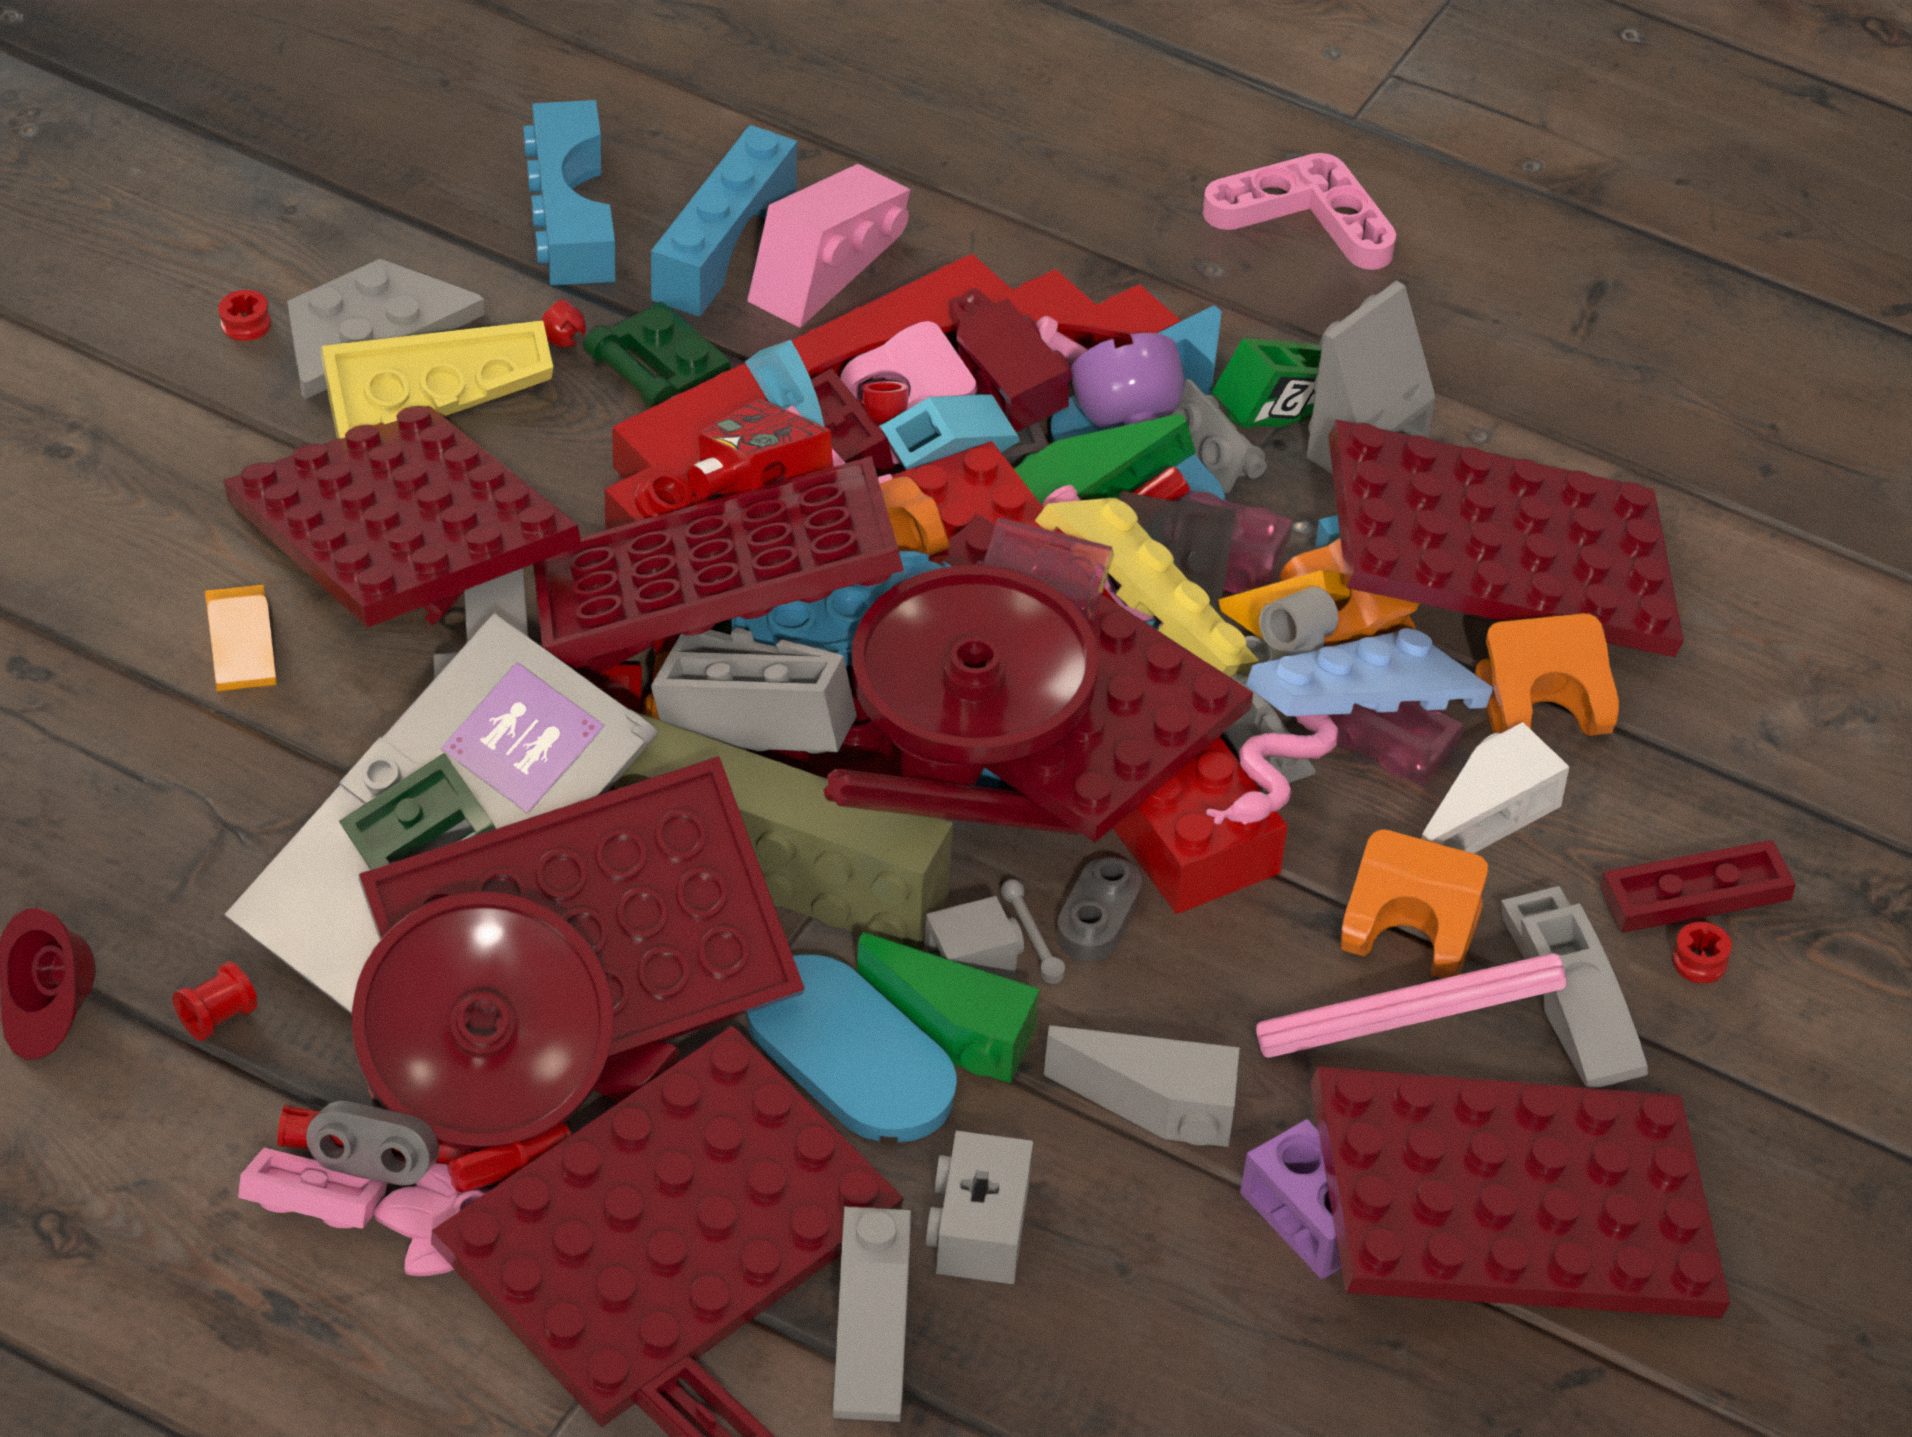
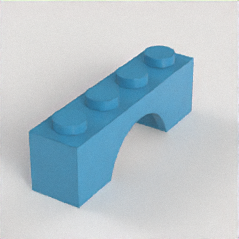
(577, 231)
(696, 249)

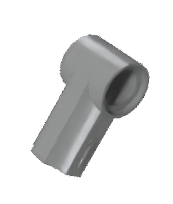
(1298, 622)

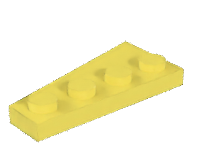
(1153, 581)

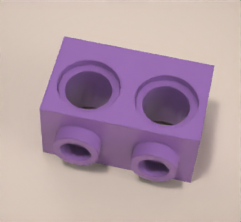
(1291, 1192)

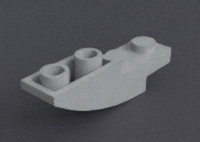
(1591, 1009)

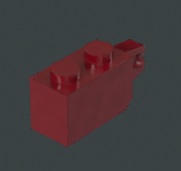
(1010, 359)

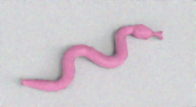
(1257, 805)

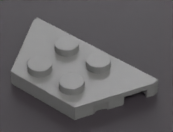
(372, 305)

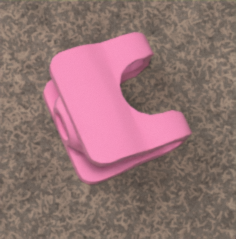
(917, 358)

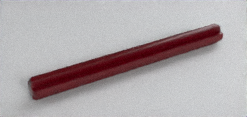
(939, 800)

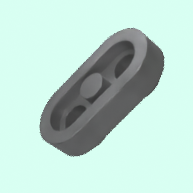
(1107, 899)
(367, 1141)

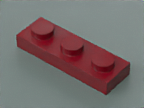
(1697, 886)

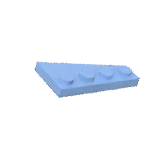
(1368, 672)

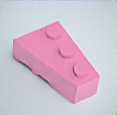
(824, 240)

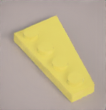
(442, 369)

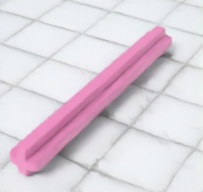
(1411, 1005)

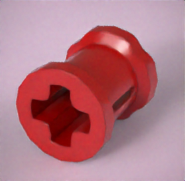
(215, 1001)

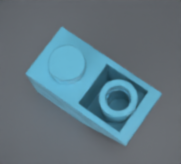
(947, 426)

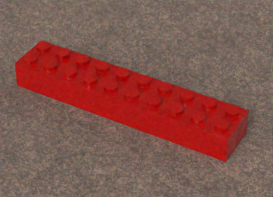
(1169, 831)

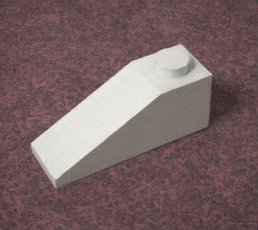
(1499, 791)

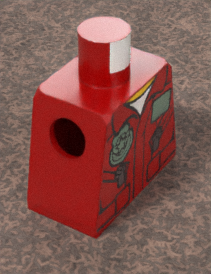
(757, 449)

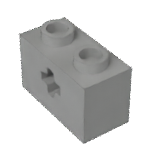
(982, 1207)

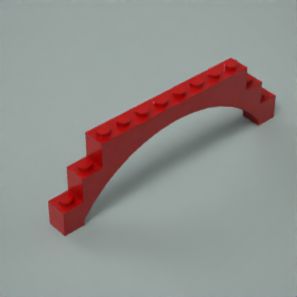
(669, 432)

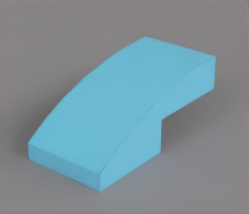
(785, 380)

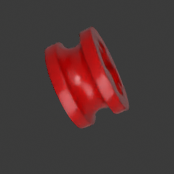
(251, 326)
(1702, 968)

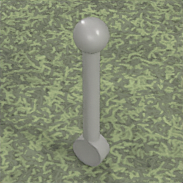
(1051, 968)

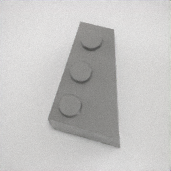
(756, 692)

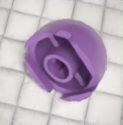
(1129, 381)

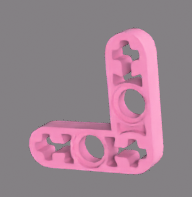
(1241, 202)

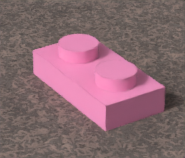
(305, 1186)

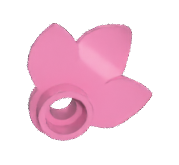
(420, 1210)

